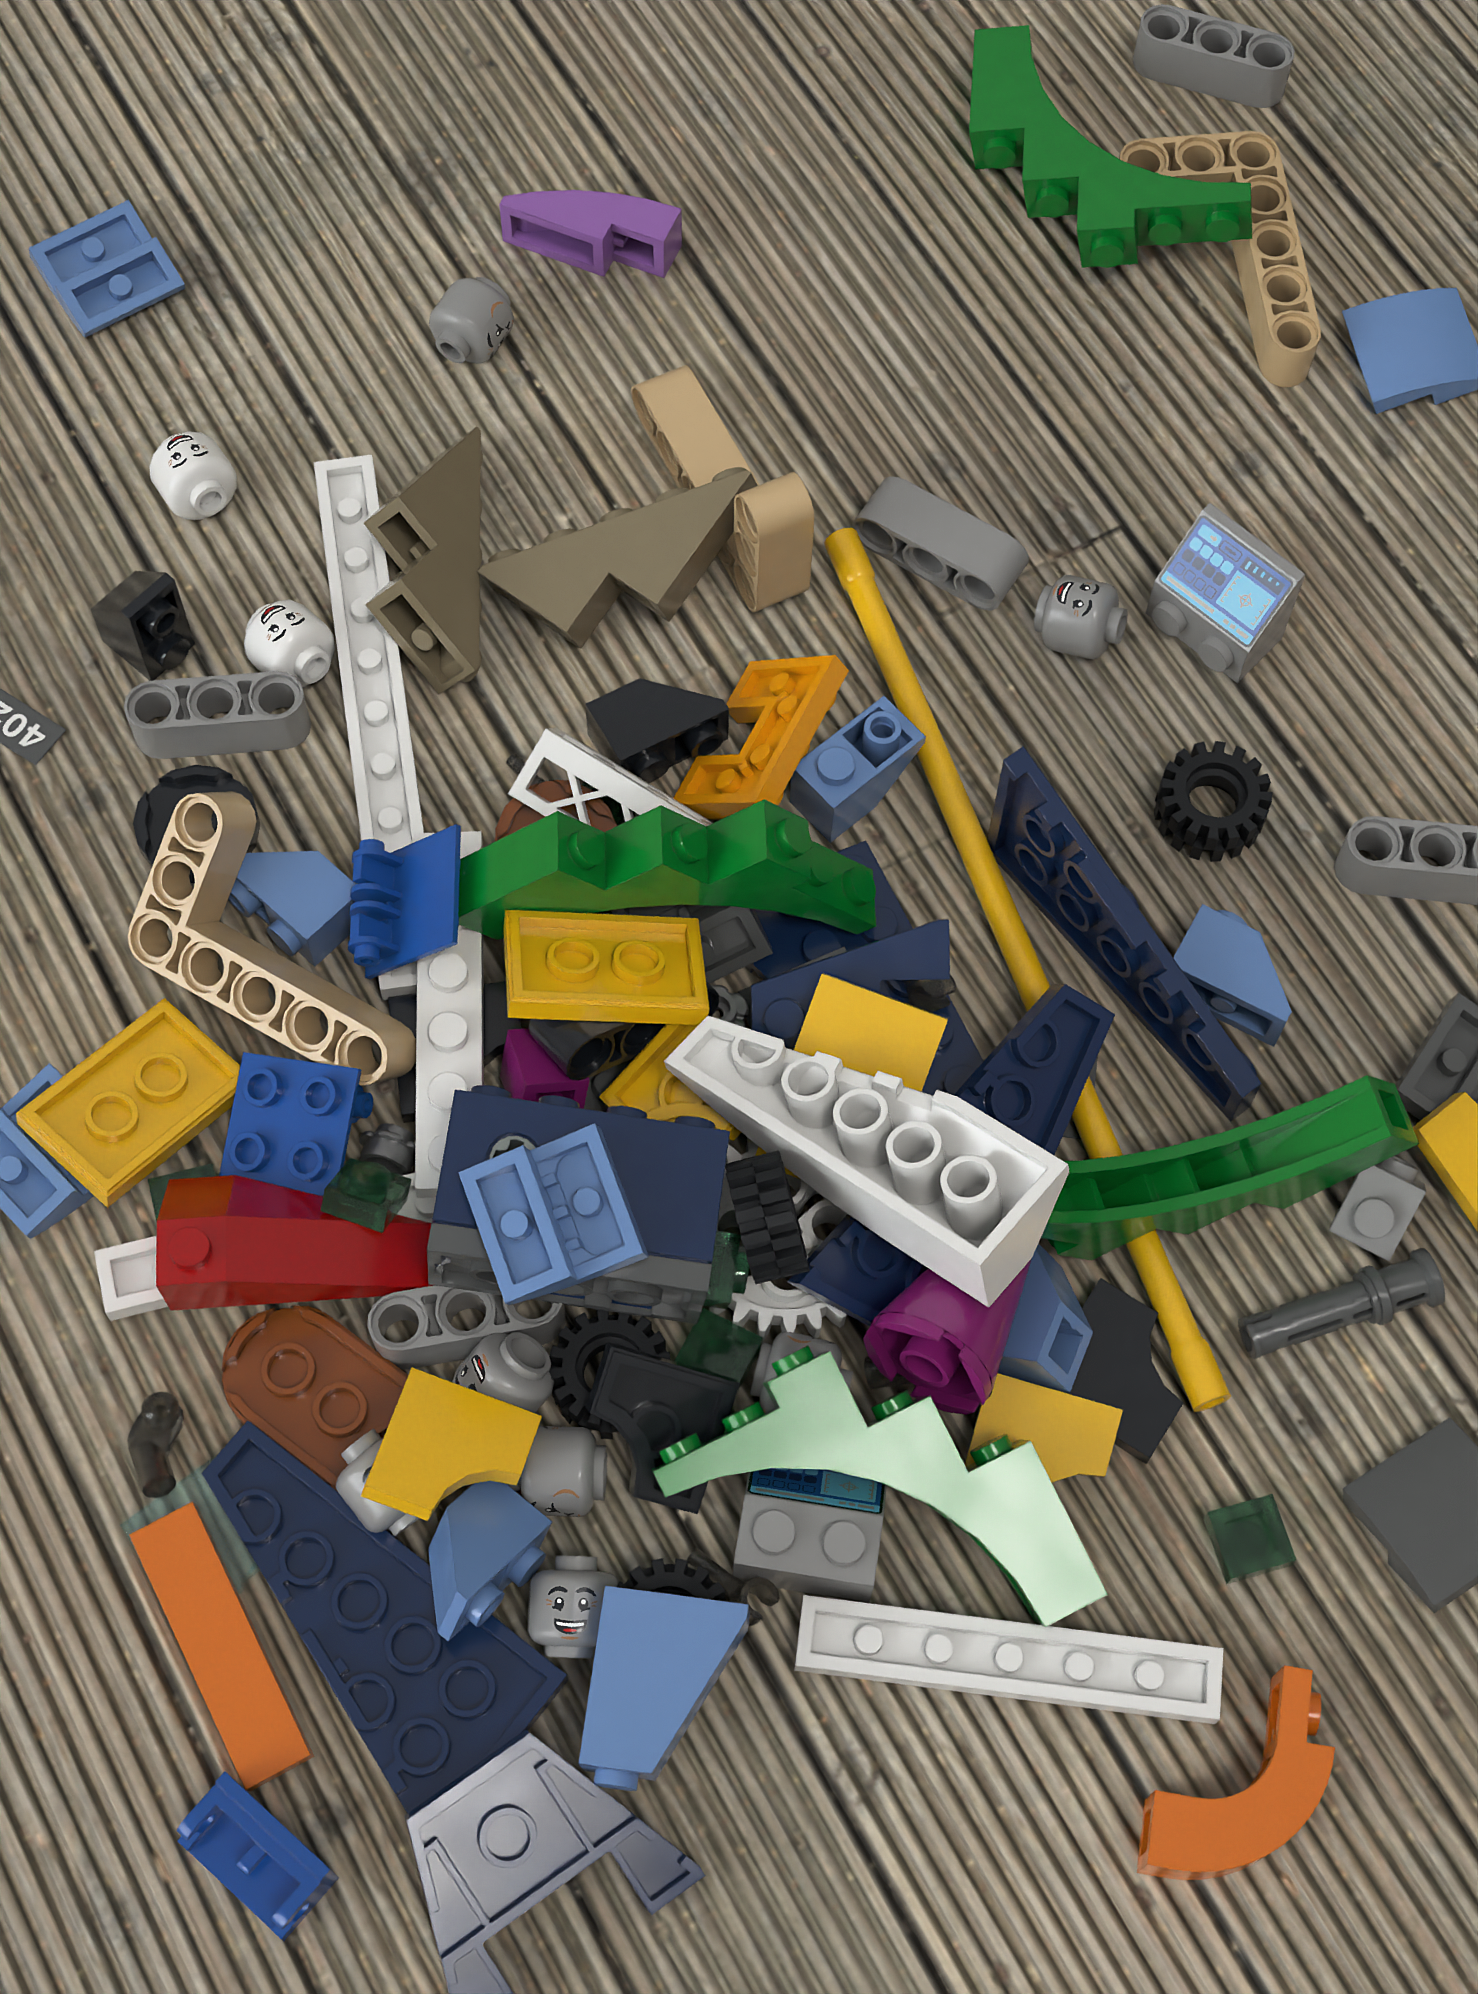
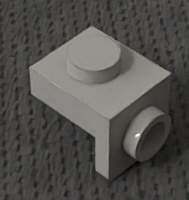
(1380, 1206)

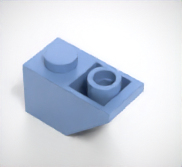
(854, 768)
(299, 899)
(1047, 1330)
(479, 1549)

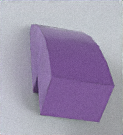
(594, 229)

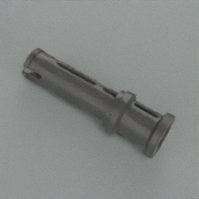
(1370, 1296)

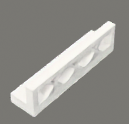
(598, 772)

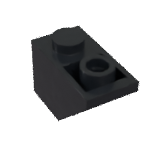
(145, 623)
(655, 726)

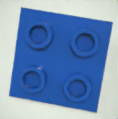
(404, 901)
(292, 1121)

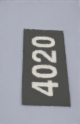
(26, 729)

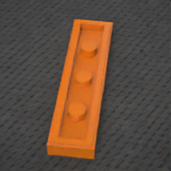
(221, 1646)

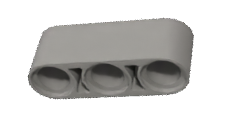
(1213, 56)
(940, 543)
(193, 700)
(1399, 865)
(436, 1338)

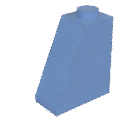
(651, 1677)

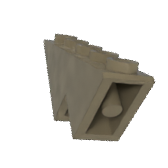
(435, 541)
(644, 552)

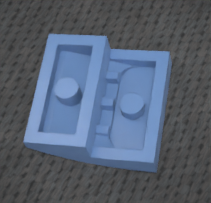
(106, 269)
(1414, 347)
(32, 1183)
(553, 1215)

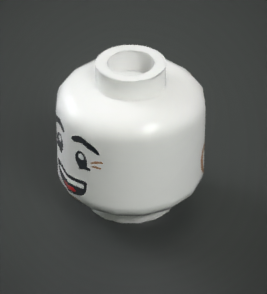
(190, 473)
(289, 640)

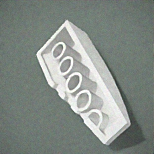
(896, 1159)

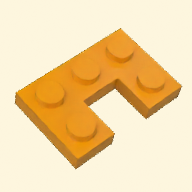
(788, 705)

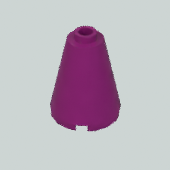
(944, 1340)

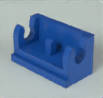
(255, 1856)

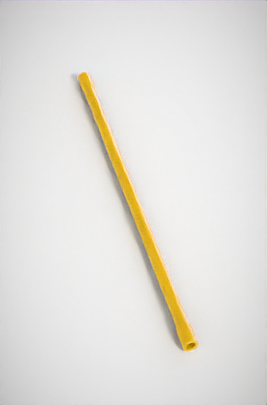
(1189, 1350)

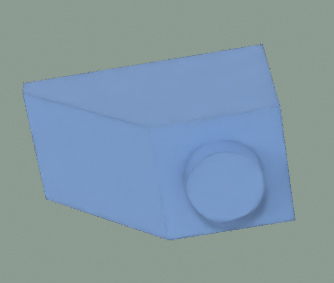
(1234, 974)

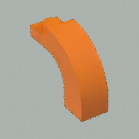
(1220, 1836)

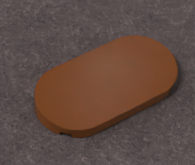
(309, 1385)

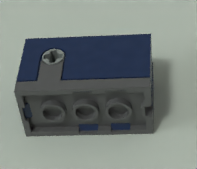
(667, 1174)

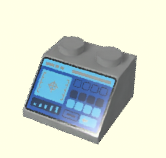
(1225, 594)
(811, 1532)

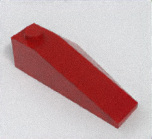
(271, 1244)

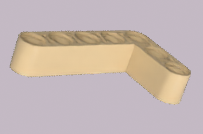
(1270, 263)
(772, 522)
(248, 965)

